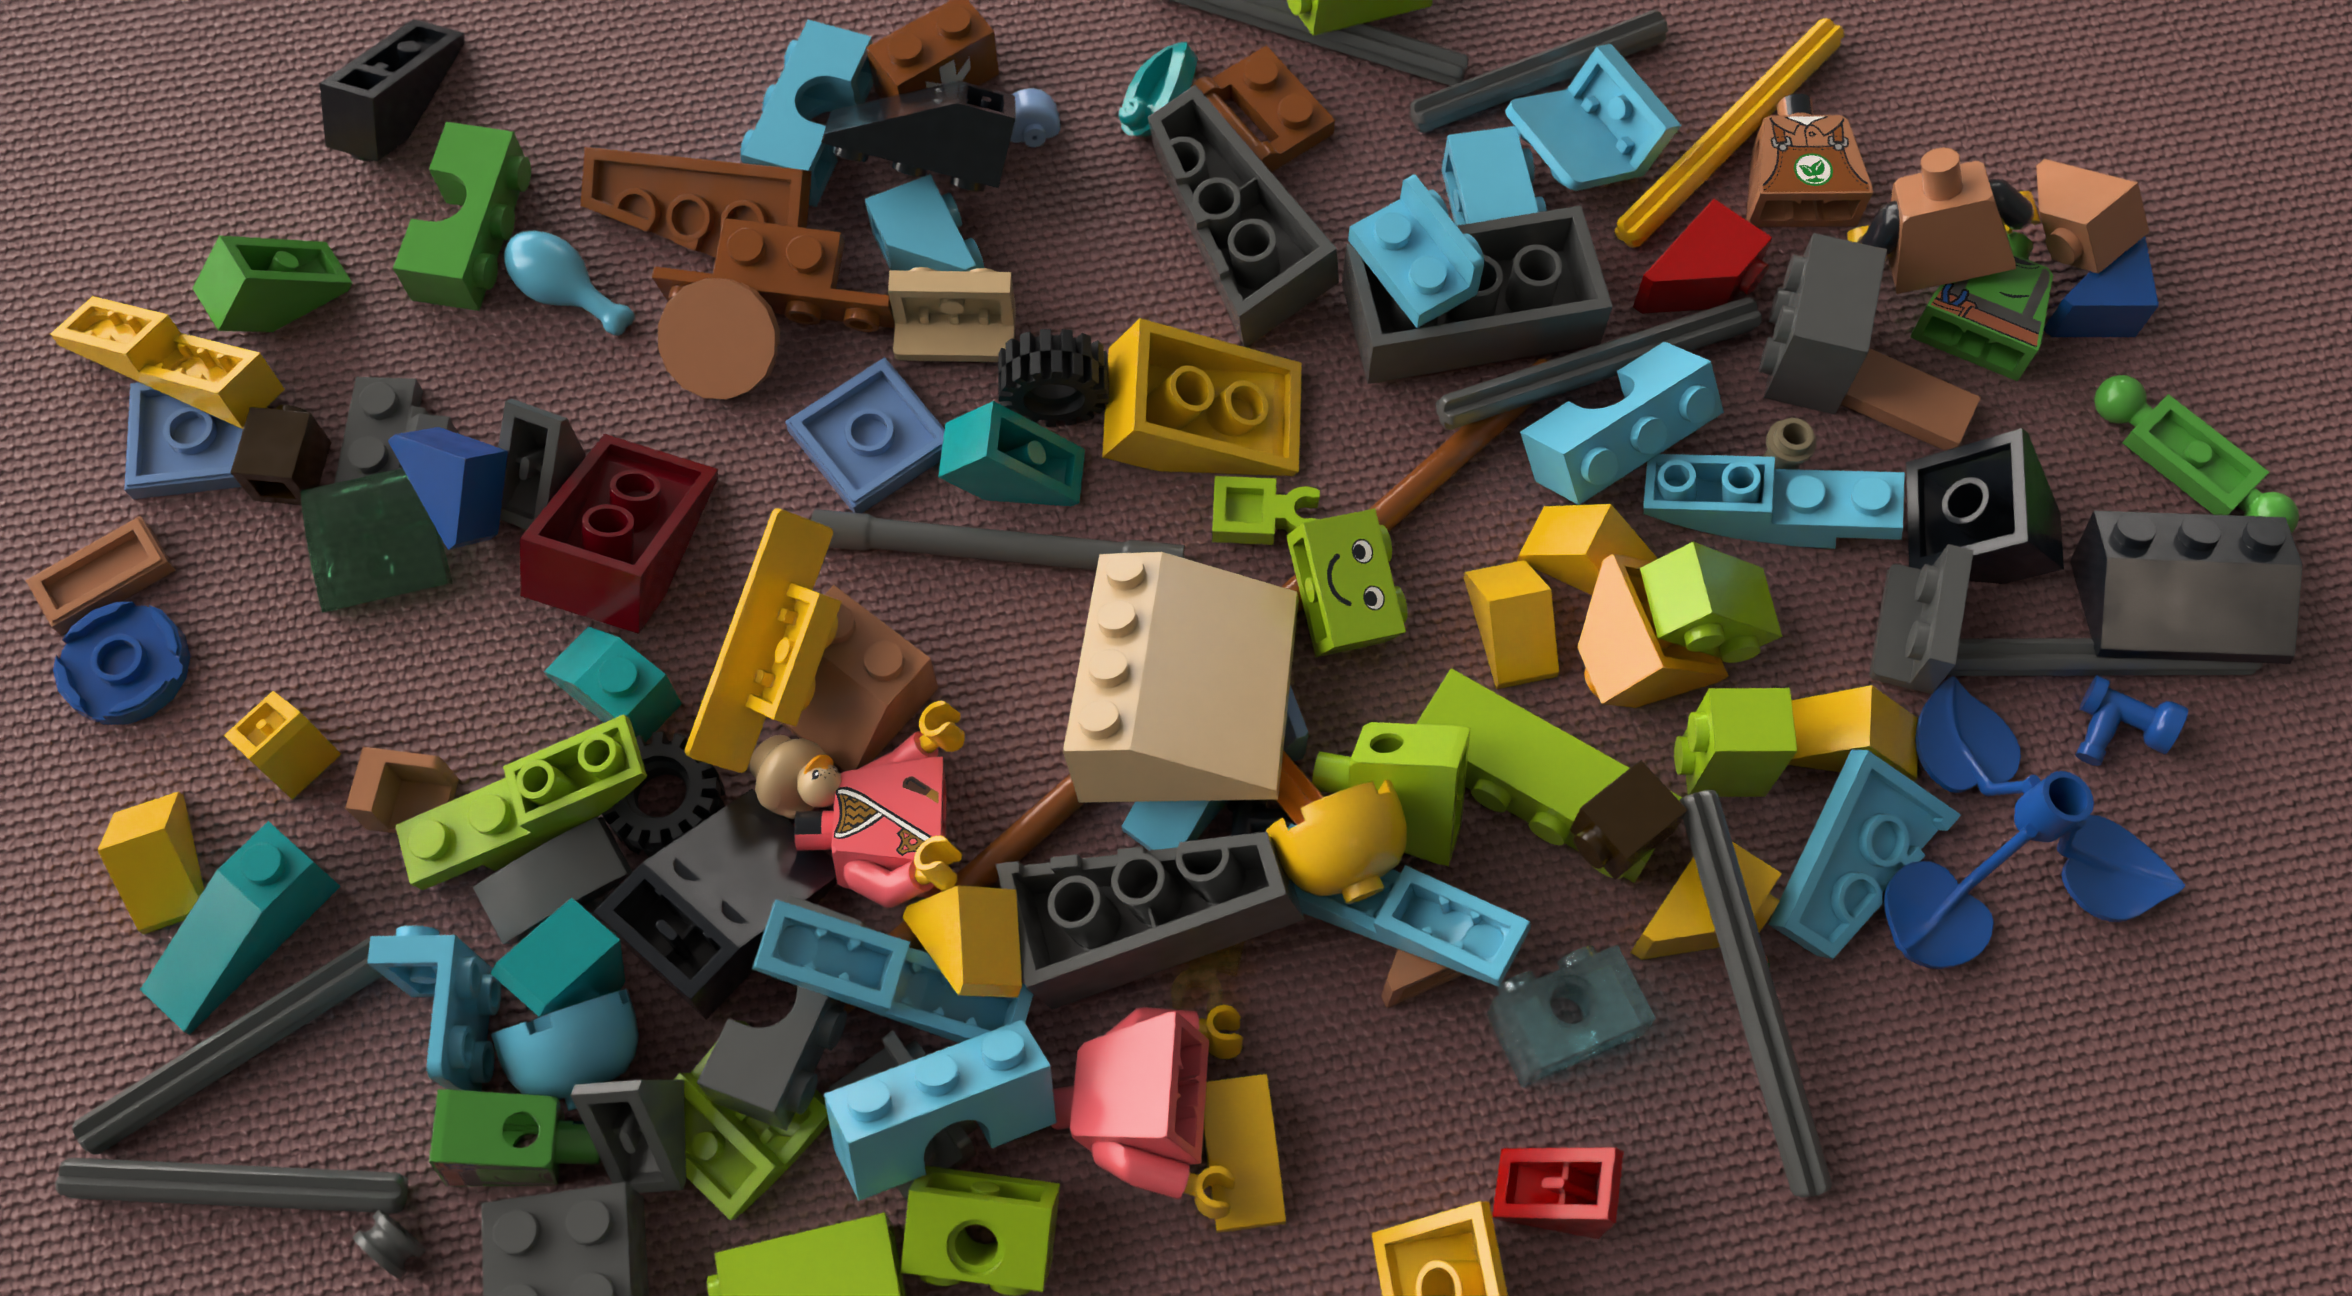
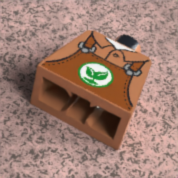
(1806, 170)

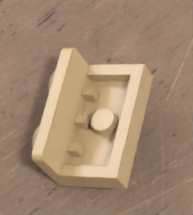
(951, 314)

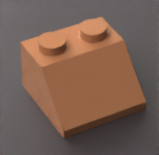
(864, 688)

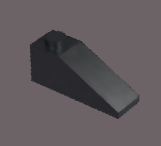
(385, 91)

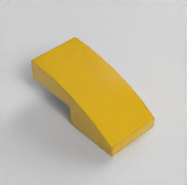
(1243, 1140)

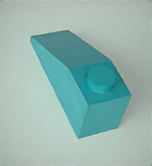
(236, 926)

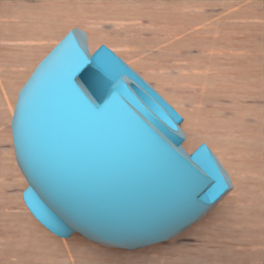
(570, 1047)

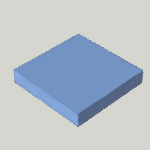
(869, 436)
(176, 447)

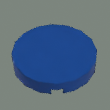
(122, 663)

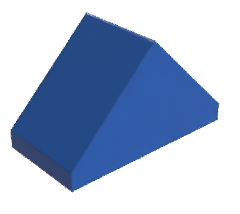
(2111, 301)
(456, 482)

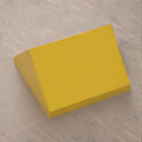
(1441, 1255)

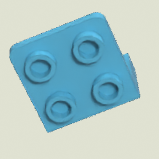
(1598, 128)
(463, 994)

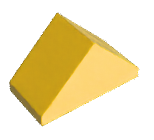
(1576, 539)
(1514, 622)
(1856, 720)
(283, 744)
(153, 861)
(971, 938)

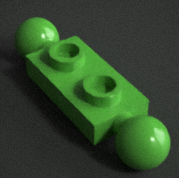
(2190, 452)

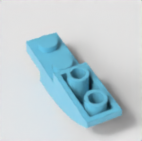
(1770, 505)

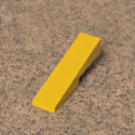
(155, 353)

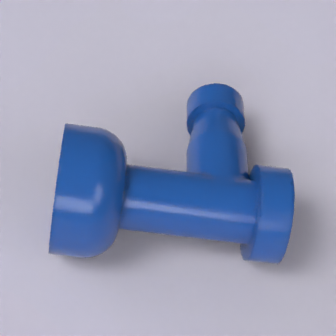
(2109, 707)

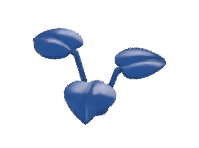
(2106, 865)

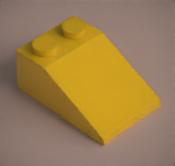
(1200, 404)

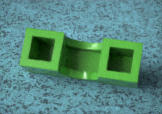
(457, 257)

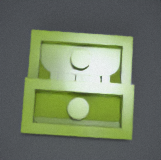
(736, 1155)

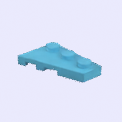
(1862, 838)

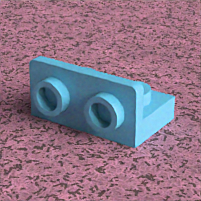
(1419, 253)

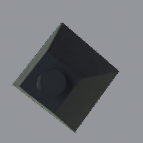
(1988, 501)

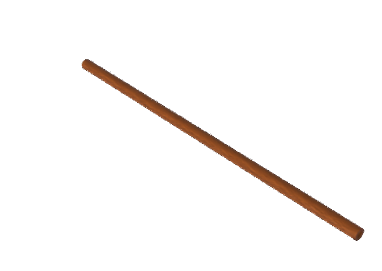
(1062, 799)

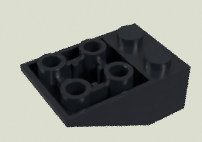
(938, 129)
(707, 898)

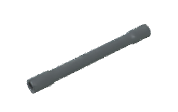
(866, 532)

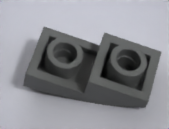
(534, 886)

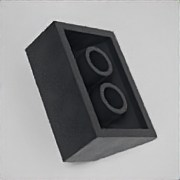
(2189, 586)

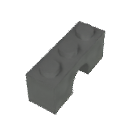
(772, 1068)

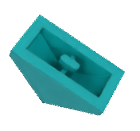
(563, 962)

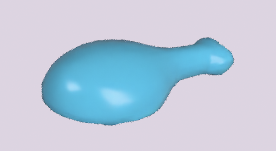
(556, 275)

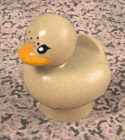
(793, 775)

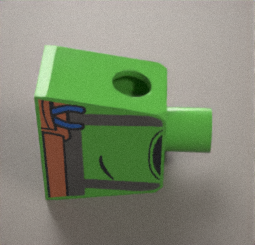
(1991, 317)
(479, 1132)

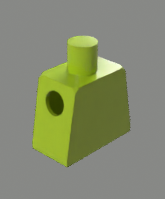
(1426, 772)

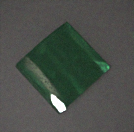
(371, 541)

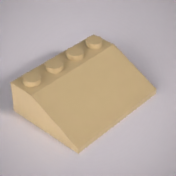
(1180, 683)

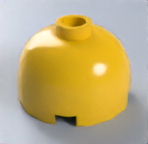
(1344, 842)

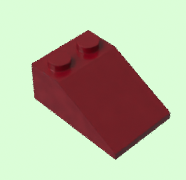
(615, 533)

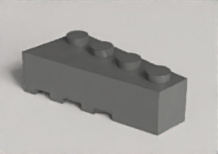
(1247, 226)
(1143, 911)

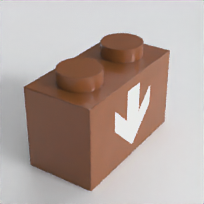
(934, 51)

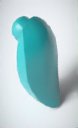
(1155, 85)

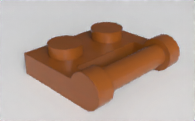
(1273, 103)

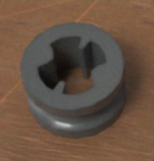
(389, 1244)

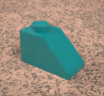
(1010, 458)
(614, 681)

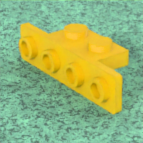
(770, 645)

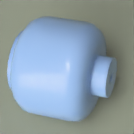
(1035, 117)

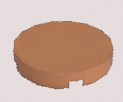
(718, 338)

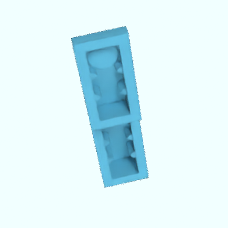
(1429, 922)
(876, 974)

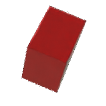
(1559, 1188)

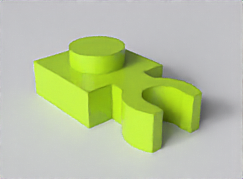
(1250, 510)

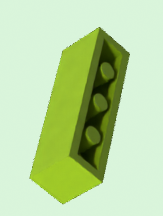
(1524, 761)

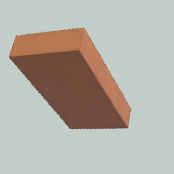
(1911, 401)
(100, 574)

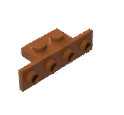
(791, 270)

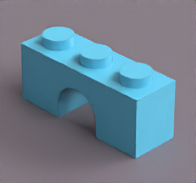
(820, 74)
(1589, 449)
(891, 1117)

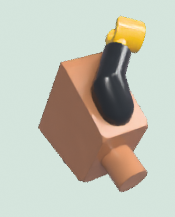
(1948, 223)

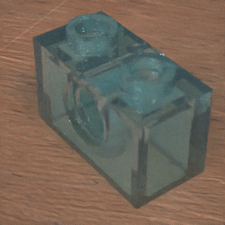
(1544, 1045)

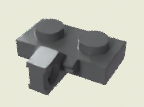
(377, 413)

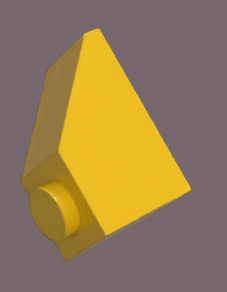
(1684, 917)

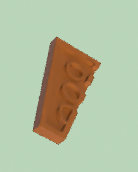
(691, 196)

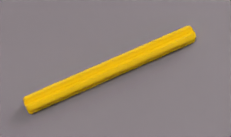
(1728, 133)

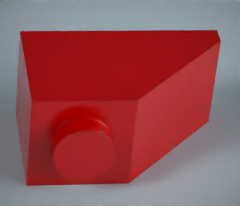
(1706, 264)

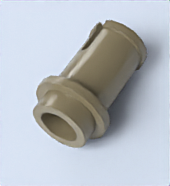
(1790, 443)

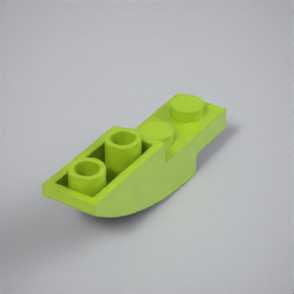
(529, 807)

